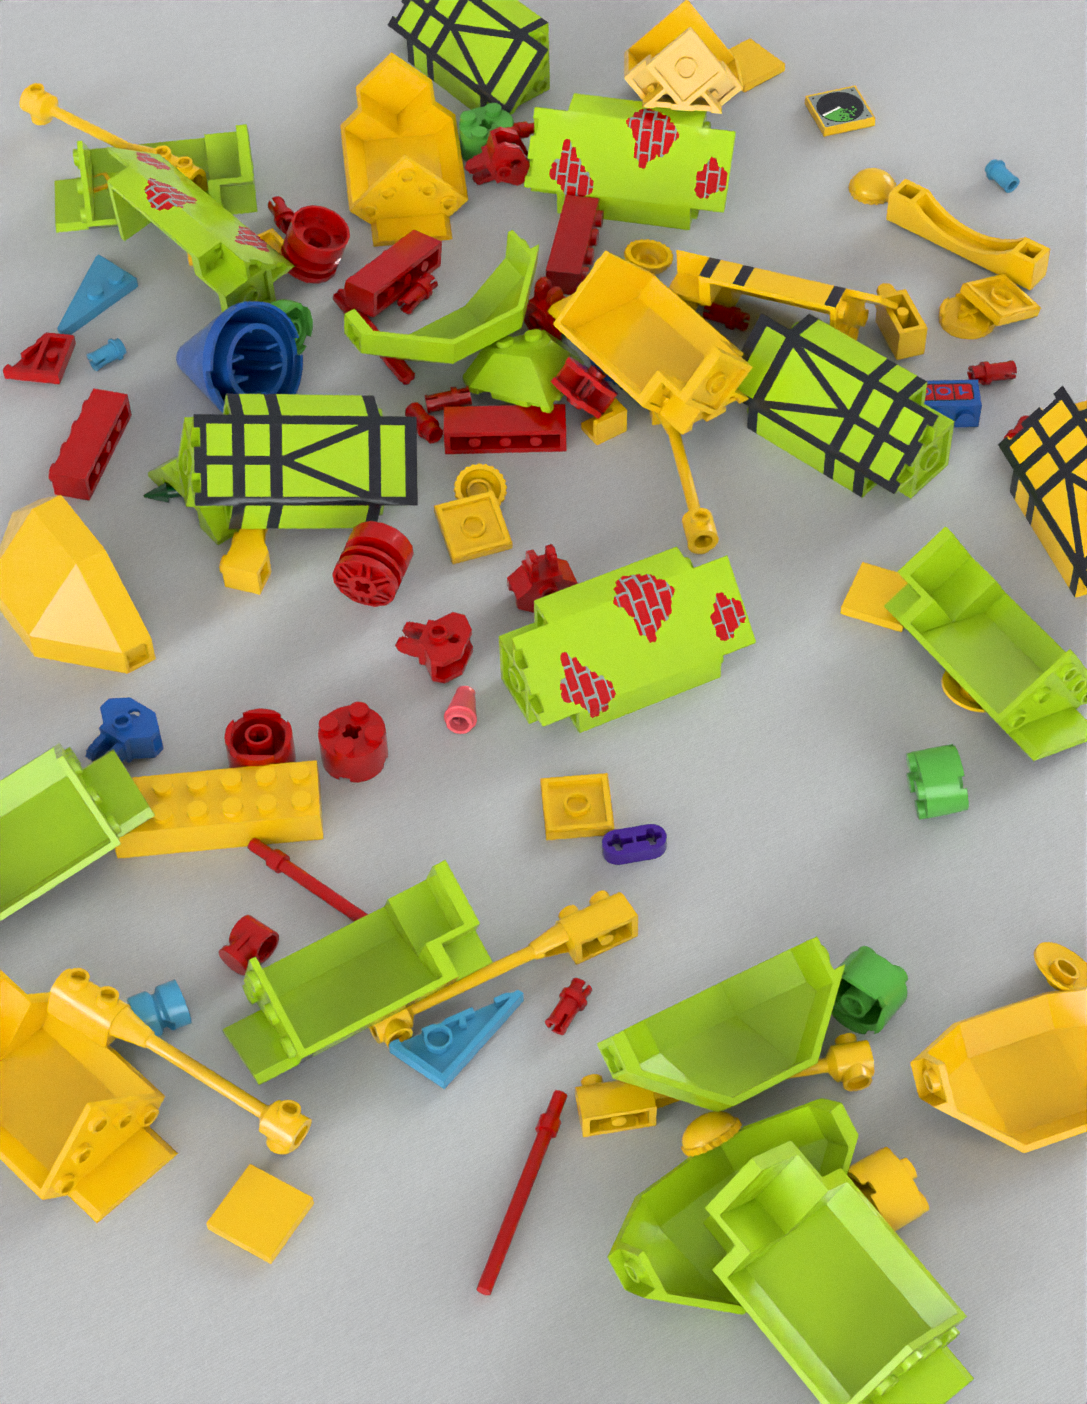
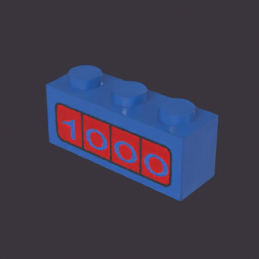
(956, 400)

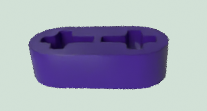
(634, 844)

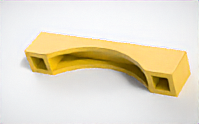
(919, 212)
(247, 561)

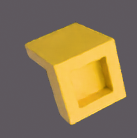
(608, 426)

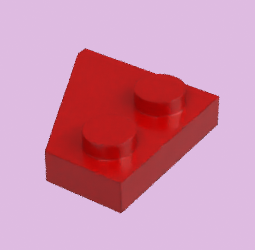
(44, 360)

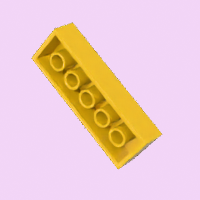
(227, 809)

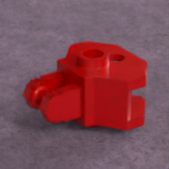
(500, 159)
(537, 307)
(584, 387)
(539, 577)
(439, 645)

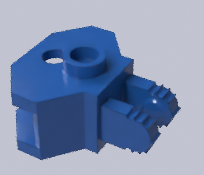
(125, 732)

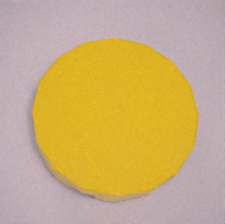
(963, 319)

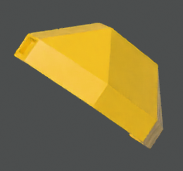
(67, 593)
(1013, 1070)

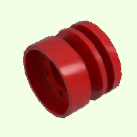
(315, 243)
(373, 563)

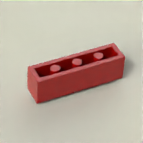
(574, 242)
(392, 273)
(504, 429)
(90, 444)

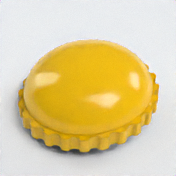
(871, 186)
(649, 255)
(478, 480)
(709, 1132)

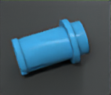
(997, 171)
(106, 354)

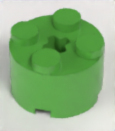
(476, 126)
(937, 781)
(869, 991)

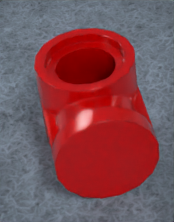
(248, 940)

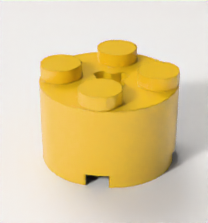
(889, 1187)

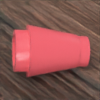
(461, 711)

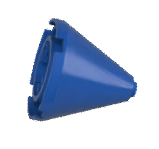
(243, 352)

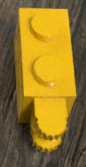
(902, 326)

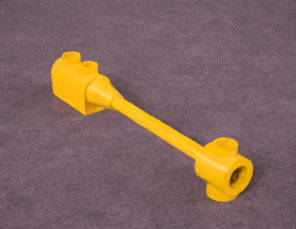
(44, 106)
(698, 521)
(579, 932)
(104, 1017)
(623, 1106)

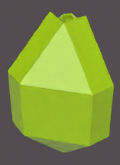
(487, 317)
(733, 1034)
(663, 1241)

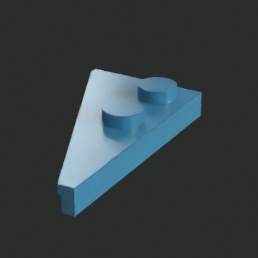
(99, 290)
(450, 1045)

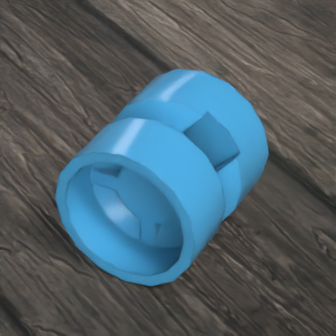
(162, 1008)

